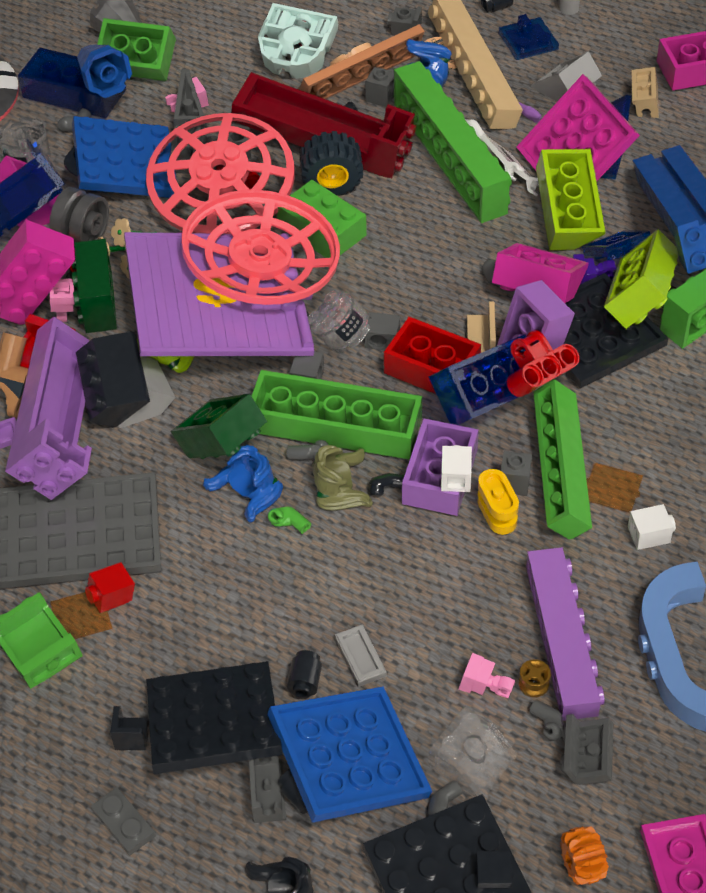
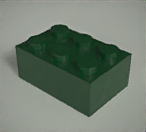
(94, 286)
(219, 427)

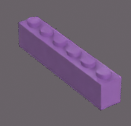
(563, 634)

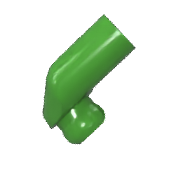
(288, 517)

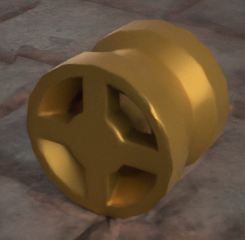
(538, 671)

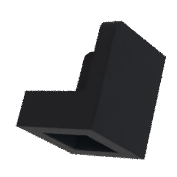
(128, 732)

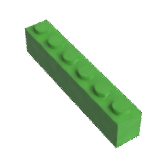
(562, 460)

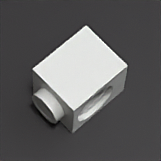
(456, 468)

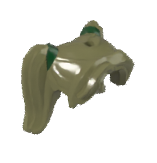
(334, 480)

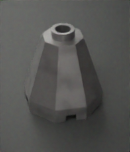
(113, 9)

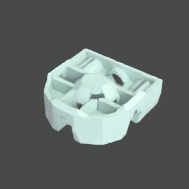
(284, 34)

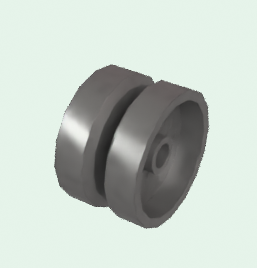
(79, 215)

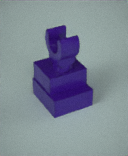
(596, 270)

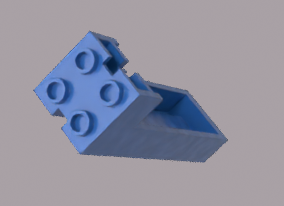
(679, 198)

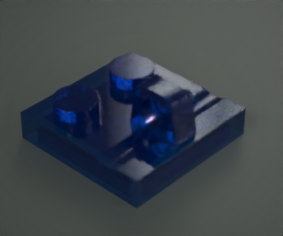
(528, 37)
(615, 245)

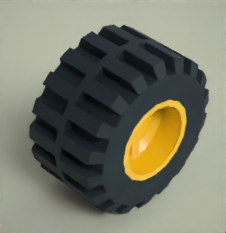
(332, 162)

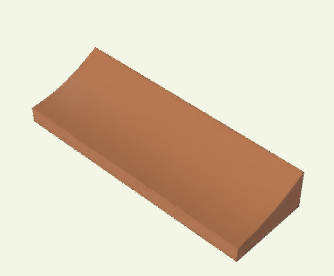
(359, 66)

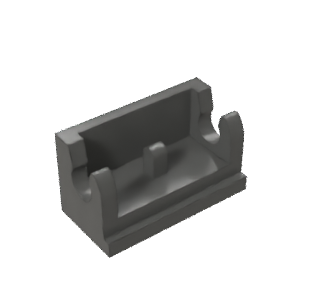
(266, 793)

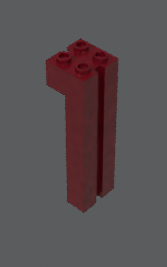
(303, 115)

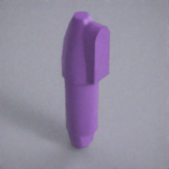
(530, 113)

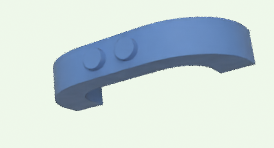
(668, 590)

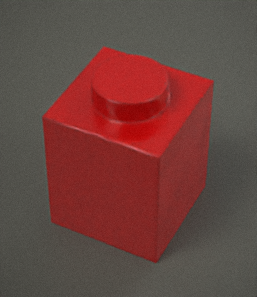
(110, 587)

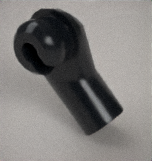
(385, 480)

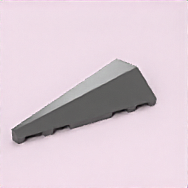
(187, 109)

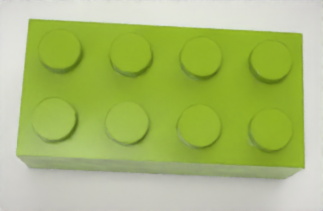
(642, 279)

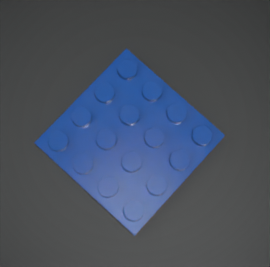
(117, 154)
(348, 753)

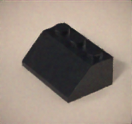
(112, 378)

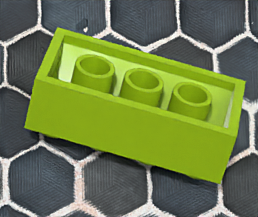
(569, 198)

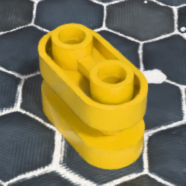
(497, 501)

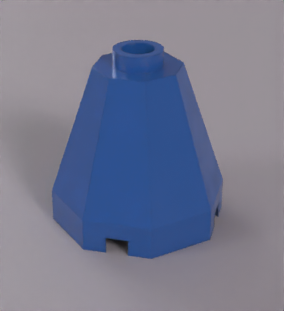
(104, 69)

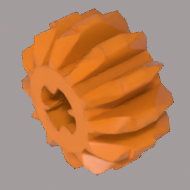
(584, 855)

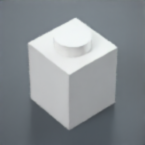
(651, 526)

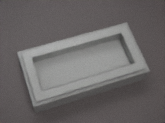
(360, 655)

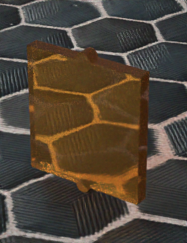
(613, 487)
(80, 616)

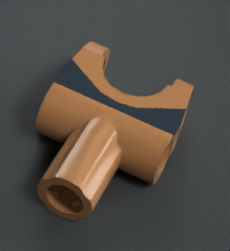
(11, 373)

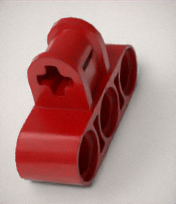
(538, 363)

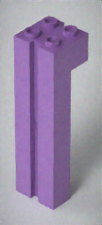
(51, 414)

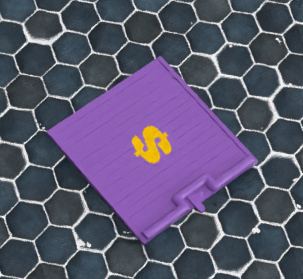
(189, 319)

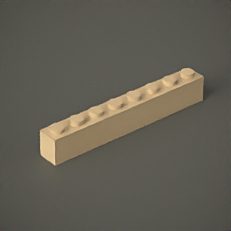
(475, 64)

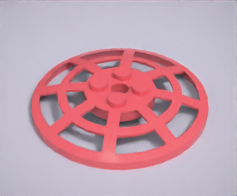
(212, 154)
(262, 241)

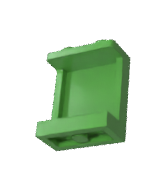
(36, 641)

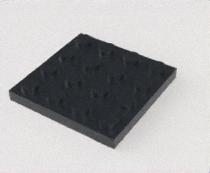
(601, 339)
(211, 717)
(441, 852)

